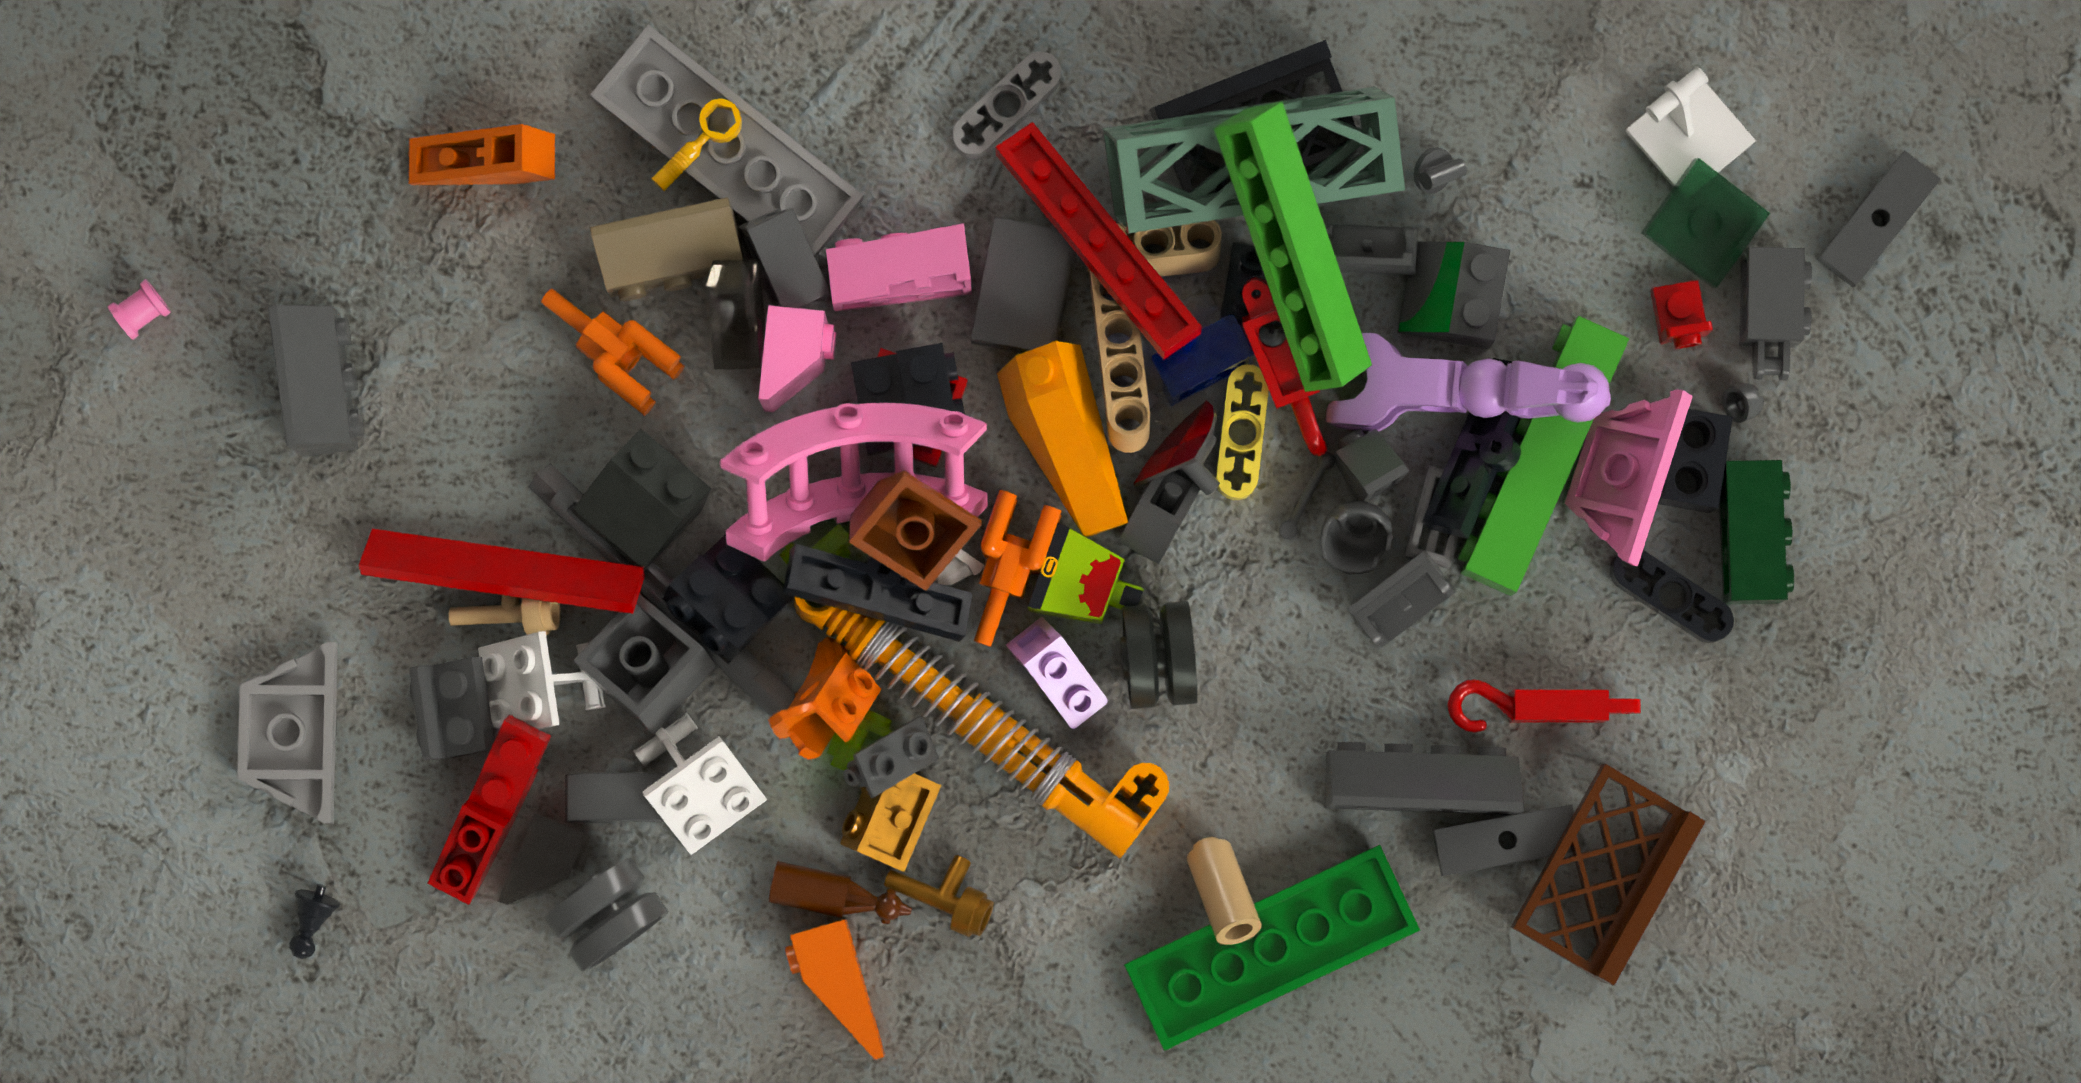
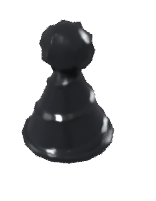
(313, 911)

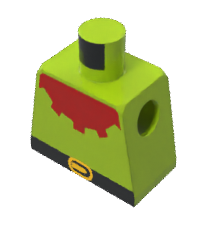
(1080, 580)

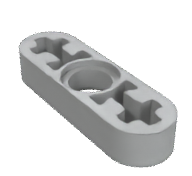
(1039, 90)

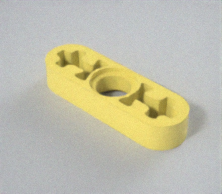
(1226, 465)

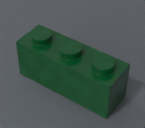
(1755, 533)

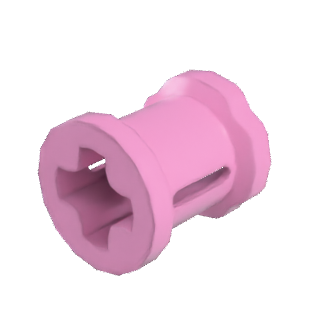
(139, 309)

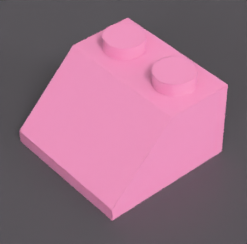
(793, 353)

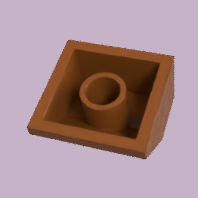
(911, 528)

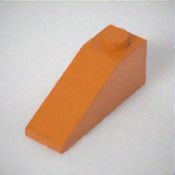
(483, 157)
(834, 975)

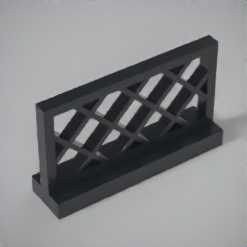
(1250, 85)

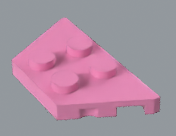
(1626, 470)

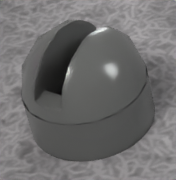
(1732, 402)

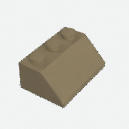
(665, 248)

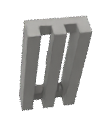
(1411, 548)

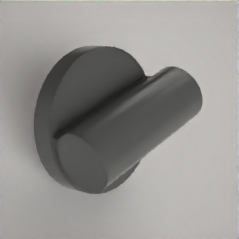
(1436, 169)

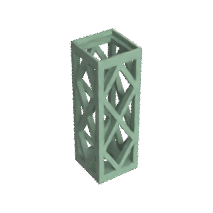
(1377, 134)

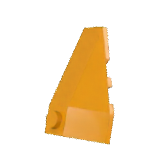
(1060, 423)

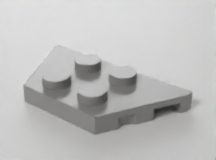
(291, 732)

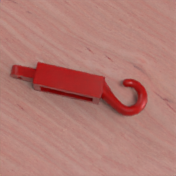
(1279, 365)
(1539, 705)

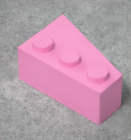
(899, 268)

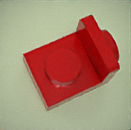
(1680, 314)

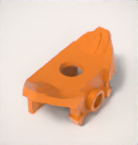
(829, 701)

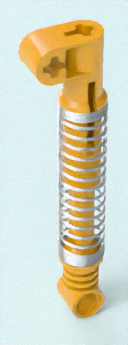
(995, 731)

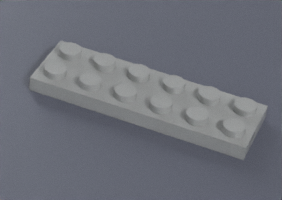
(660, 99)

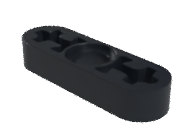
(1695, 623)

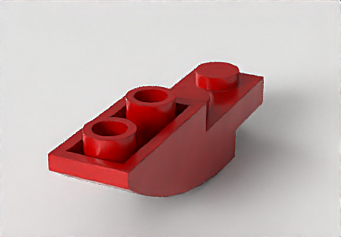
(490, 809)

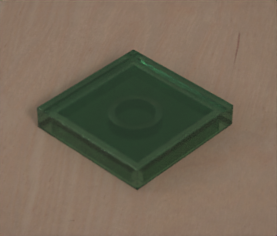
(1705, 223)

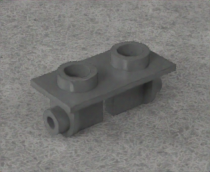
(892, 758)

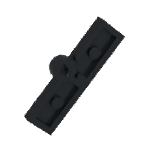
(1479, 453)
(876, 592)

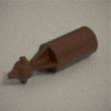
(830, 893)

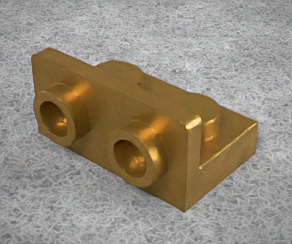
(891, 821)

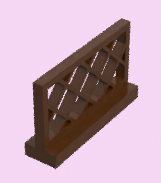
(1642, 895)

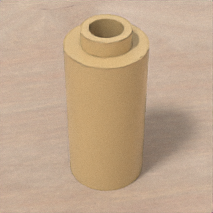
(1223, 891)

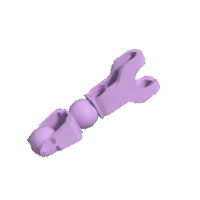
(1482, 388)

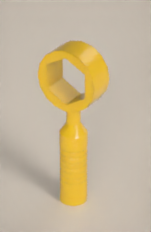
(692, 149)

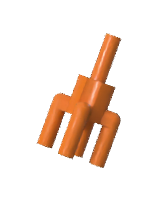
(617, 350)
(1010, 560)

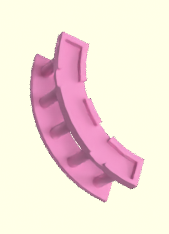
(789, 515)

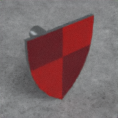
(1186, 450)

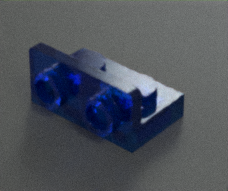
(1204, 360)

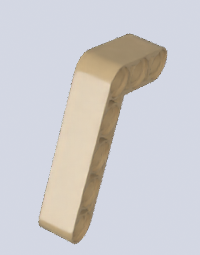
(1109, 318)

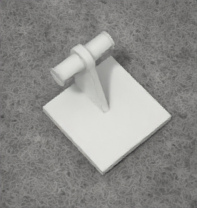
(1689, 125)
(523, 685)
(702, 792)

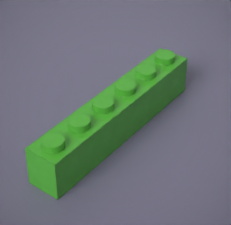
(1293, 246)
(1531, 488)

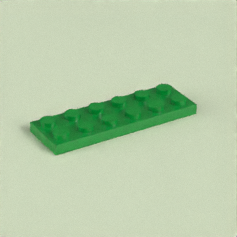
(1301, 938)

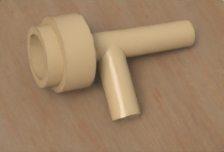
(533, 614)

